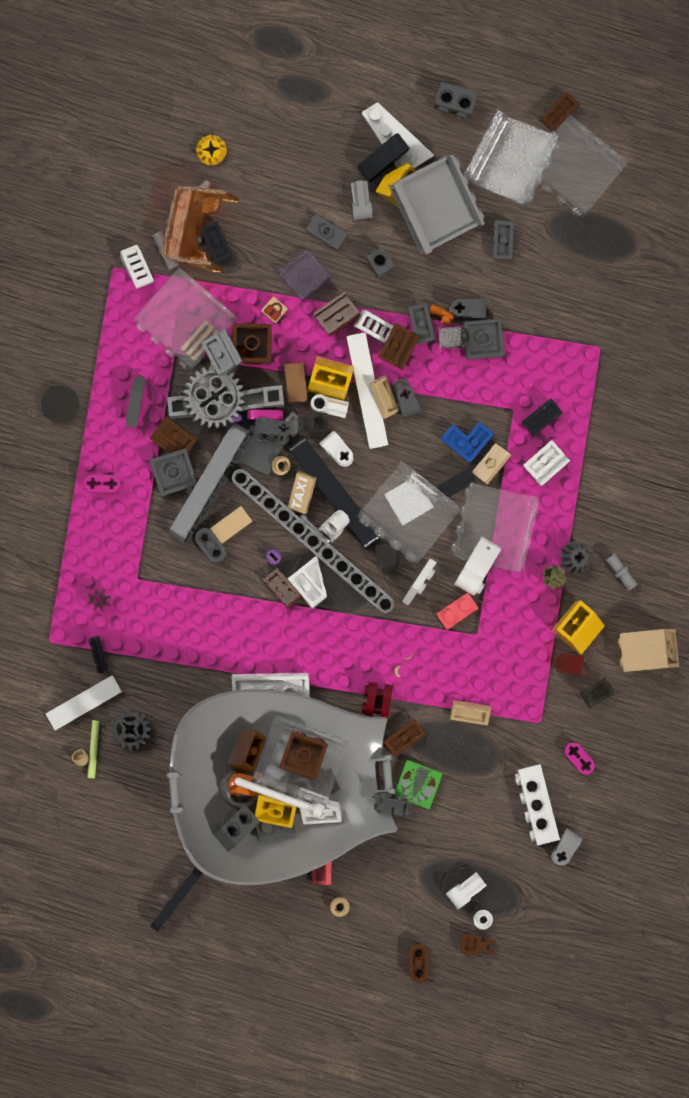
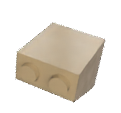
(648, 650)

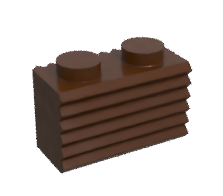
(246, 751)

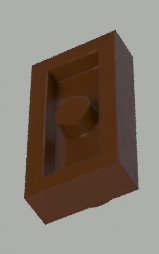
(404, 737)

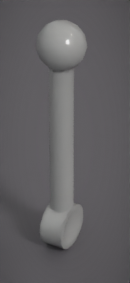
(304, 518)

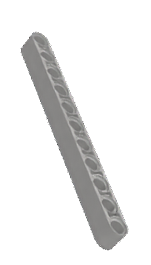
(306, 534)

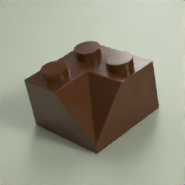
(253, 342)

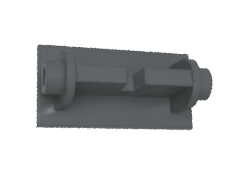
(385, 803)

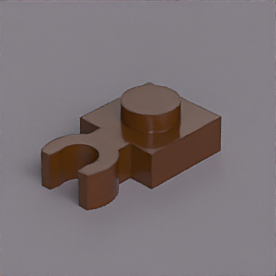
(473, 944)

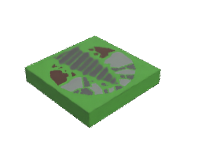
(418, 784)

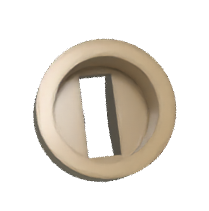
(80, 757)

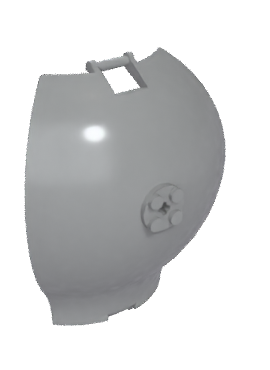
(201, 786)

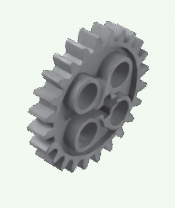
(223, 411)

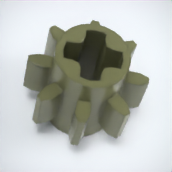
(554, 576)

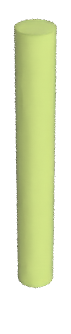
(93, 749)

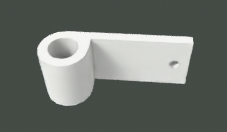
(478, 566)

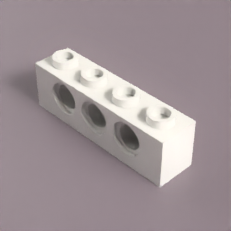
(550, 832)

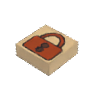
(274, 310)

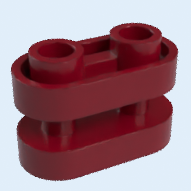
(371, 692)

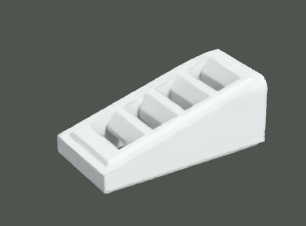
(133, 255)
(358, 324)

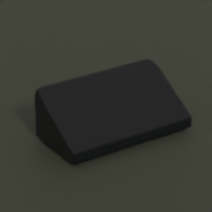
(456, 483)

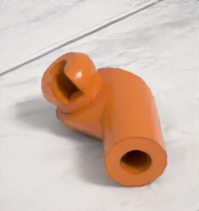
(440, 312)

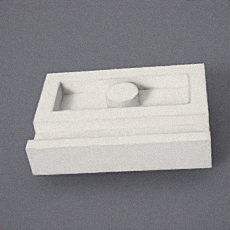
(546, 463)

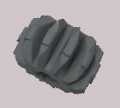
(574, 557)

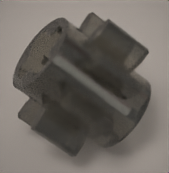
(94, 597)

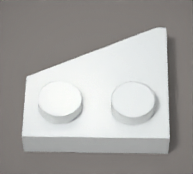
(309, 583)
(419, 584)
(331, 814)

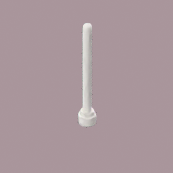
(314, 809)

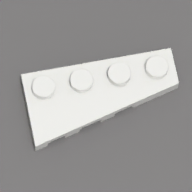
(386, 126)
(285, 682)

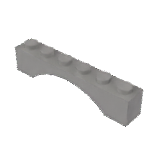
(254, 400)

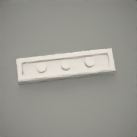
(83, 702)

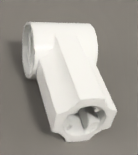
(331, 406)
(463, 892)

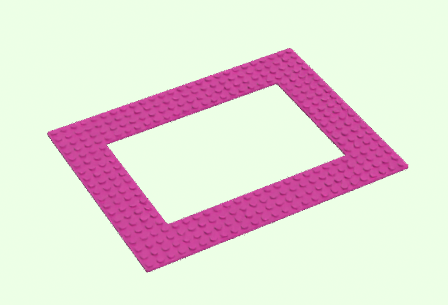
(514, 643)

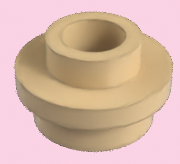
(286, 465)
(336, 912)

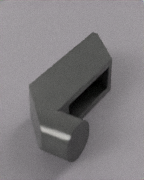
(135, 401)

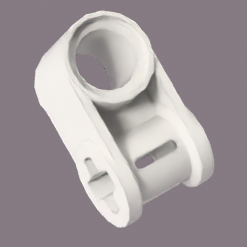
(335, 447)
(334, 525)

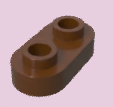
(418, 963)

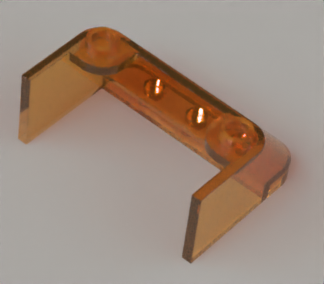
(184, 225)

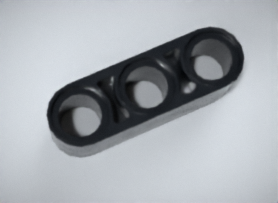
(383, 157)

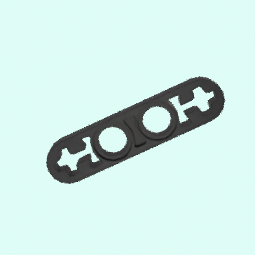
(176, 899)

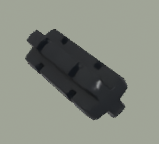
(98, 654)

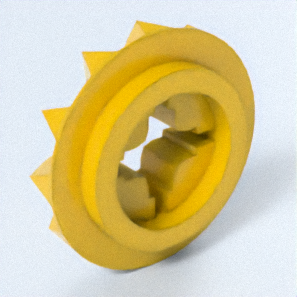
(205, 156)

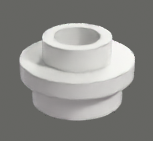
(487, 914)

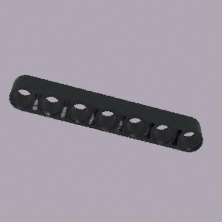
(332, 490)

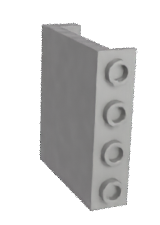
(436, 203)

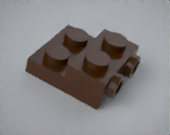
(303, 755)

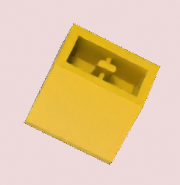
(330, 378)
(578, 627)

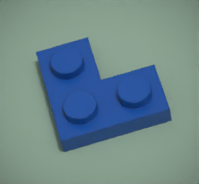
(468, 445)

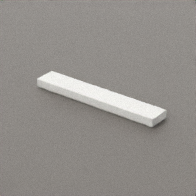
(364, 375)

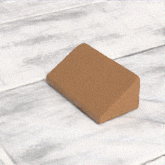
(295, 382)

